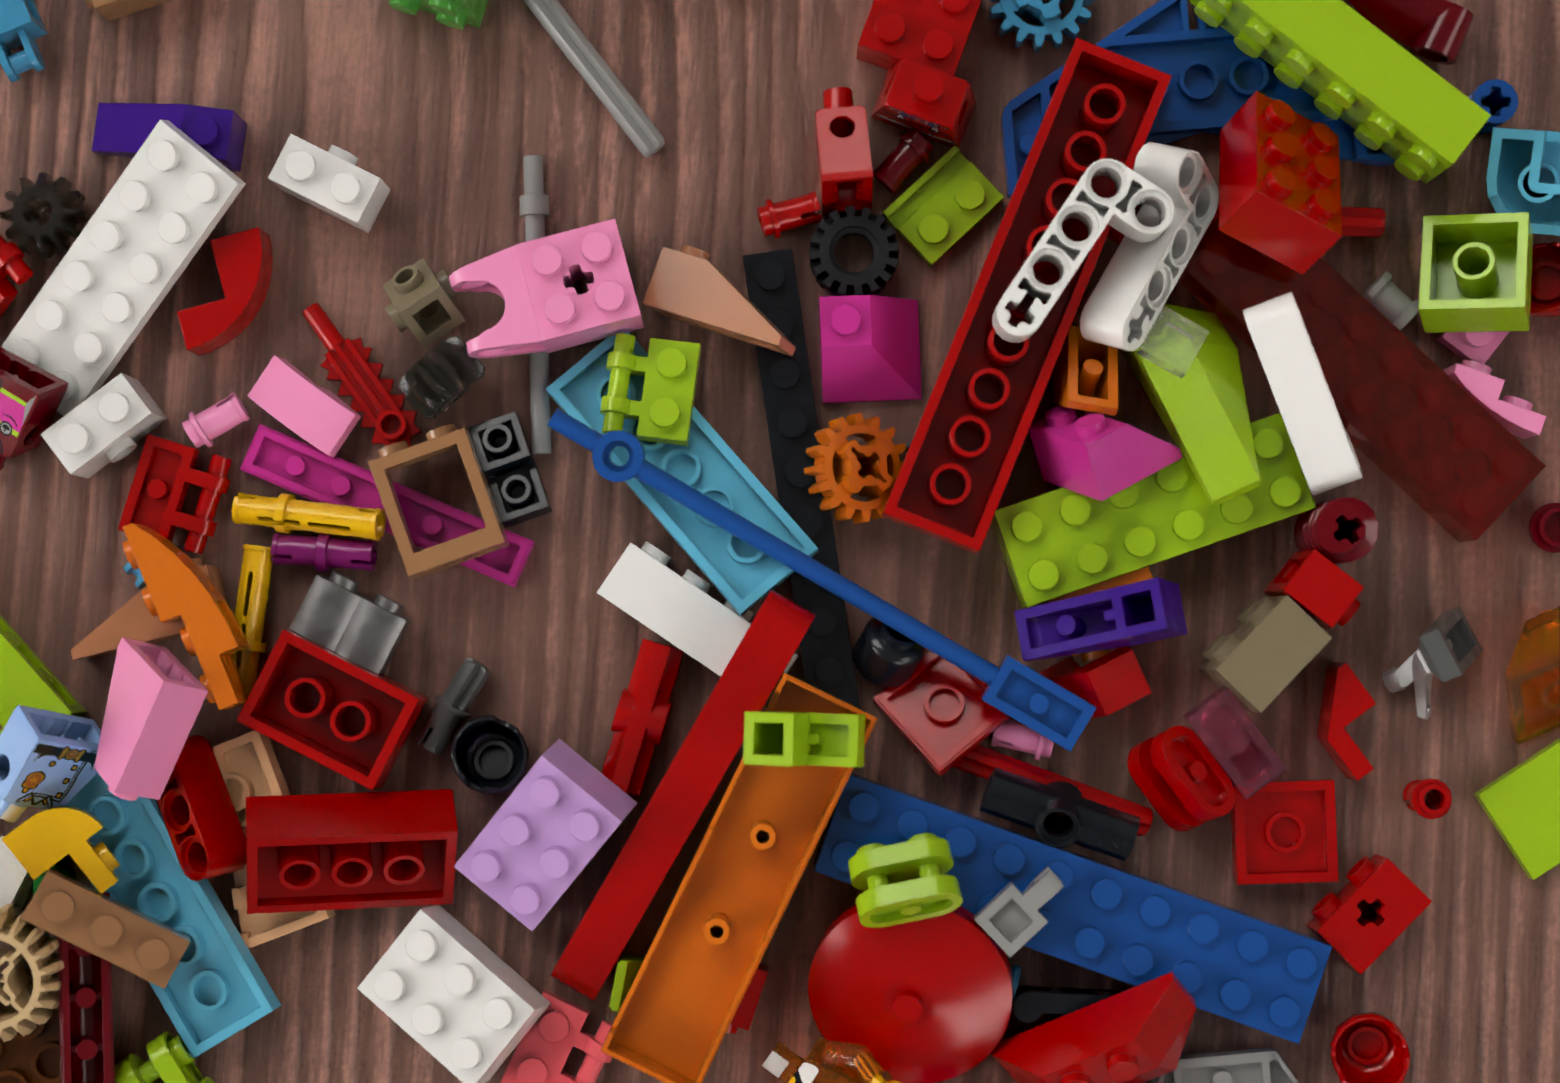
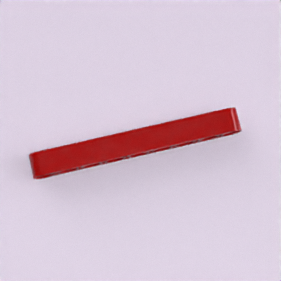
(682, 795)

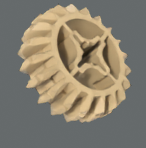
(28, 1002)

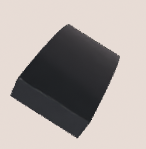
(510, 469)

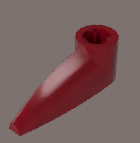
(1428, 26)

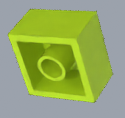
(1476, 272)

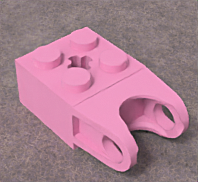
(540, 304)

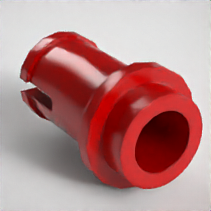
(788, 214)
(1438, 800)

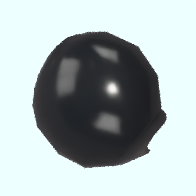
(489, 755)

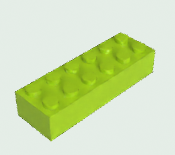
(1356, 77)
(1077, 541)

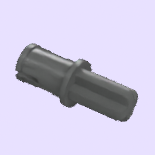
(453, 706)

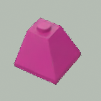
(869, 349)

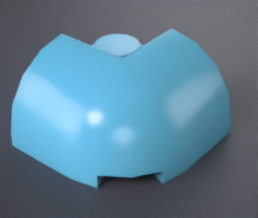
(1526, 176)

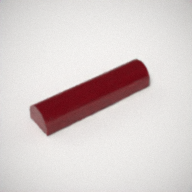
(85, 1016)

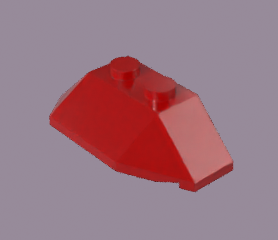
(1110, 1041)

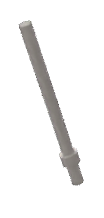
(535, 208)

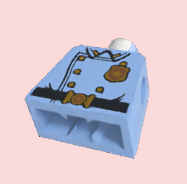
(44, 759)

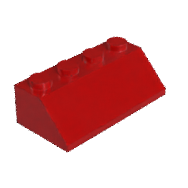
(350, 850)

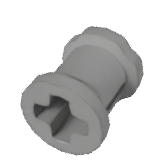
(1391, 301)

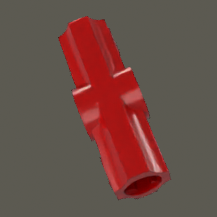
(642, 715)

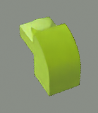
(803, 739)

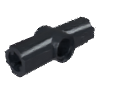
(1085, 824)

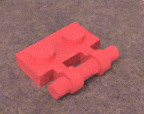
(550, 1041)

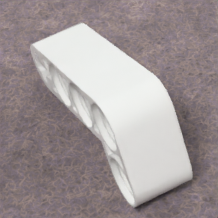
(1068, 255)
(1146, 273)
(1302, 394)

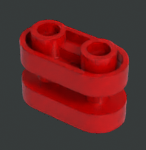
(1181, 778)

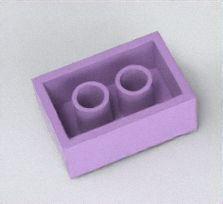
(545, 834)

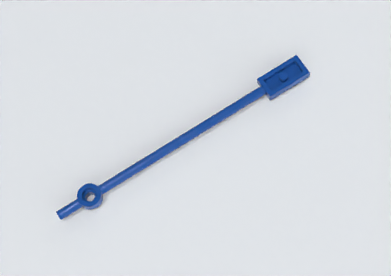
(1011, 686)

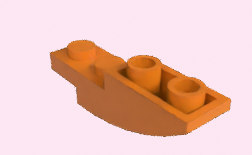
(184, 592)

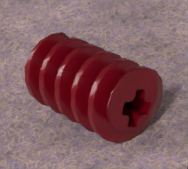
(1356, 527)

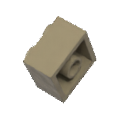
(1263, 651)

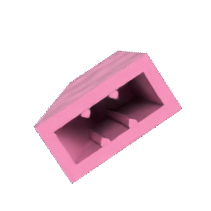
(146, 719)

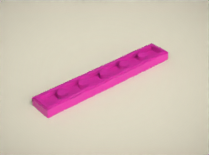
(337, 481)

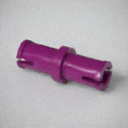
(324, 552)

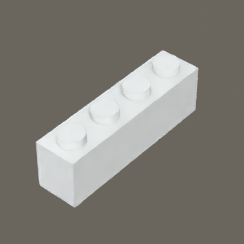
(677, 607)

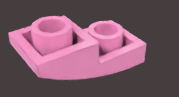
(1485, 389)
(303, 406)

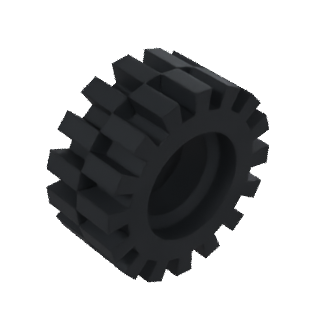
(861, 224)

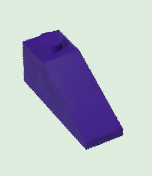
(125, 127)
(1102, 620)

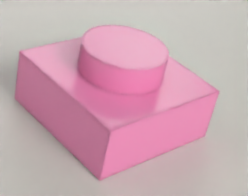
(1472, 345)

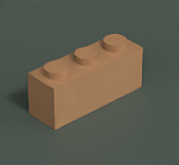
(106, 928)

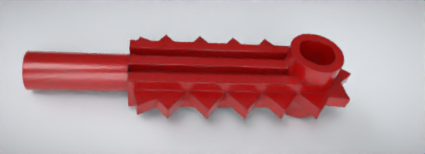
(350, 363)

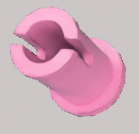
(215, 420)
(1021, 738)

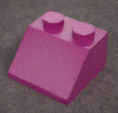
(1096, 452)

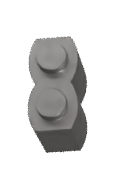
(350, 622)

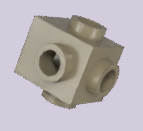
(422, 302)

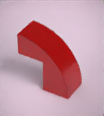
(245, 275)

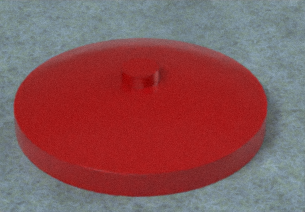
(915, 993)

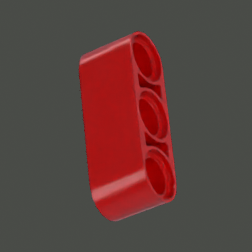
(202, 815)

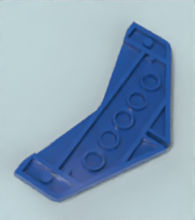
(1205, 89)

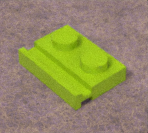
(942, 206)

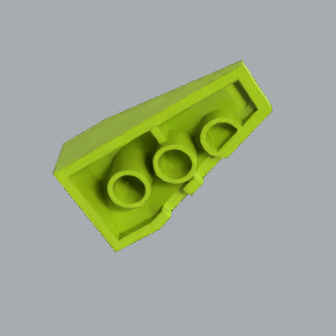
(1206, 410)

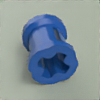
(1499, 96)

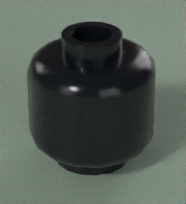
(886, 655)

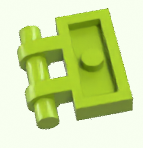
(667, 389)

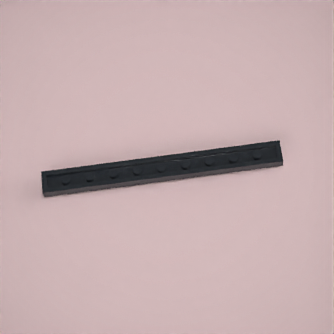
(791, 431)

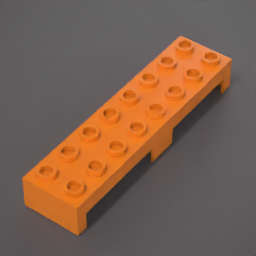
(728, 906)

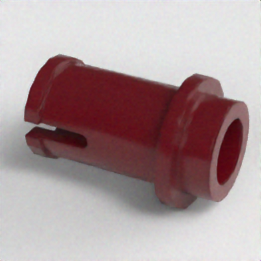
(903, 160)

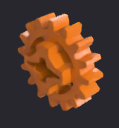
(851, 467)

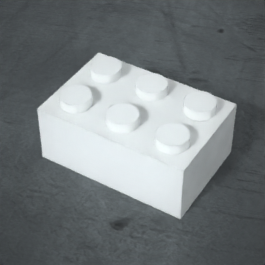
(453, 995)

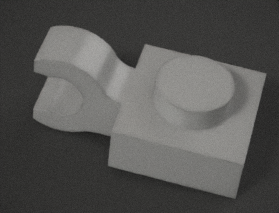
(1015, 915)

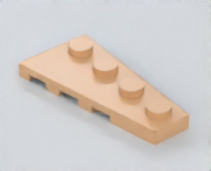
(249, 771)

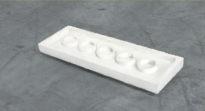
(124, 262)

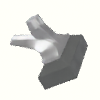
(1443, 650)

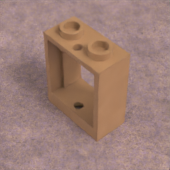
(455, 550)

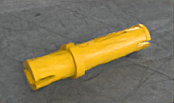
(289, 514)
(251, 610)

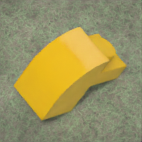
(60, 832)

